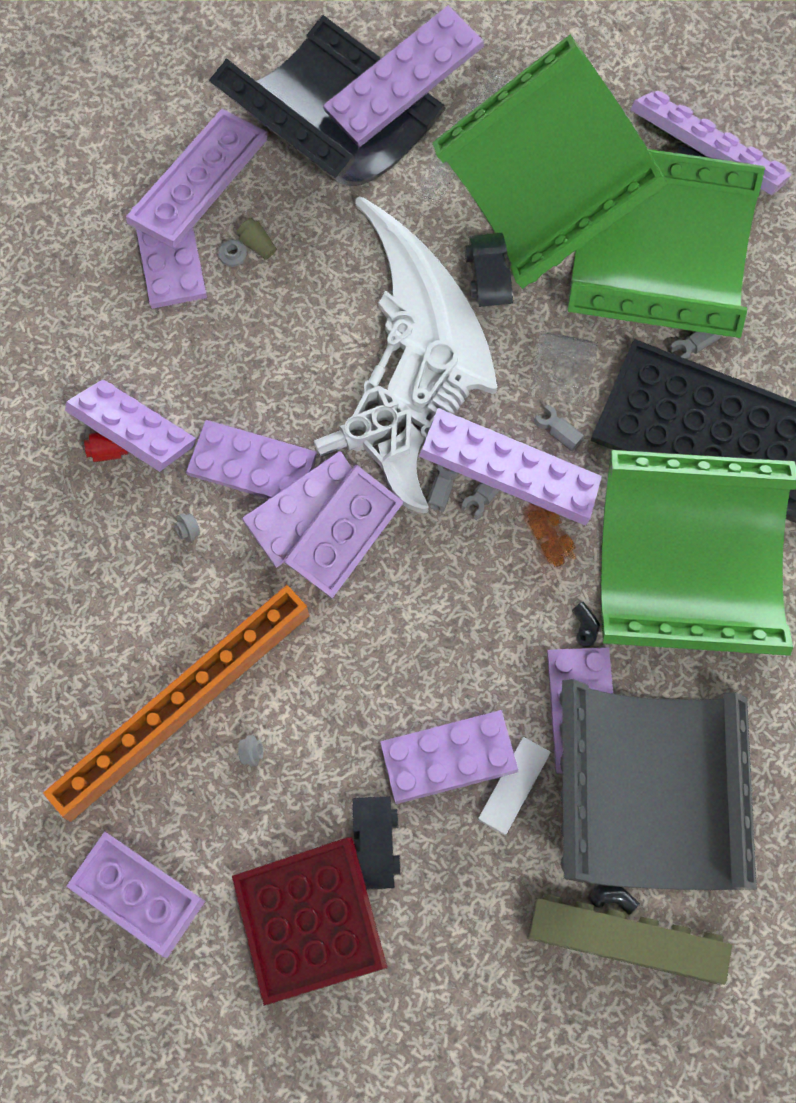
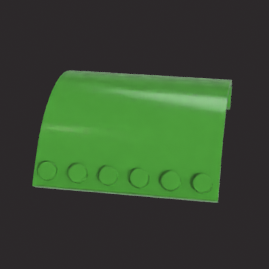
(551, 160)
(677, 253)
(695, 552)

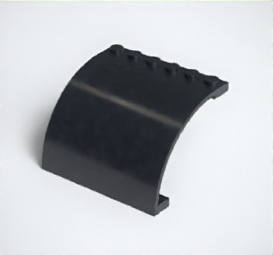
(294, 97)

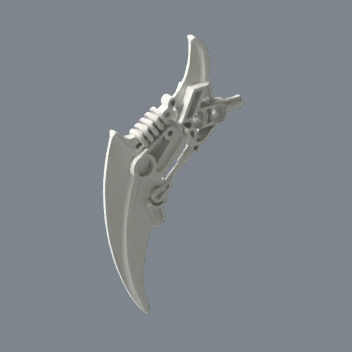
(440, 346)

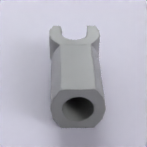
(693, 343)
(560, 429)
(441, 489)
(482, 495)

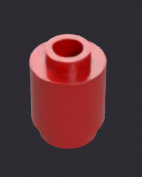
(102, 448)

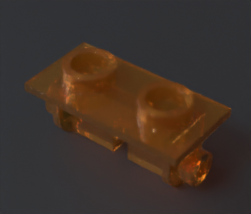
(559, 544)

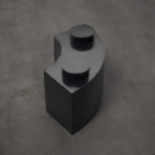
(490, 273)
(374, 842)

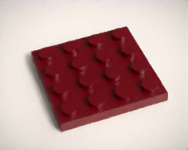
(309, 921)

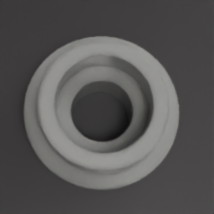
(236, 259)
(187, 527)
(250, 750)

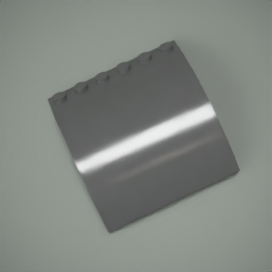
(656, 791)

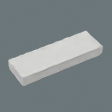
(514, 788)

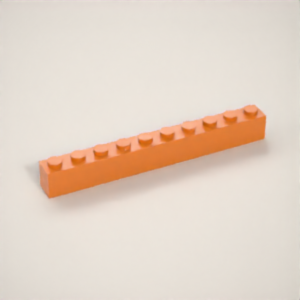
(176, 704)

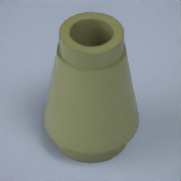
(255, 237)

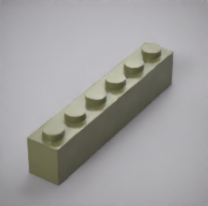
(630, 941)

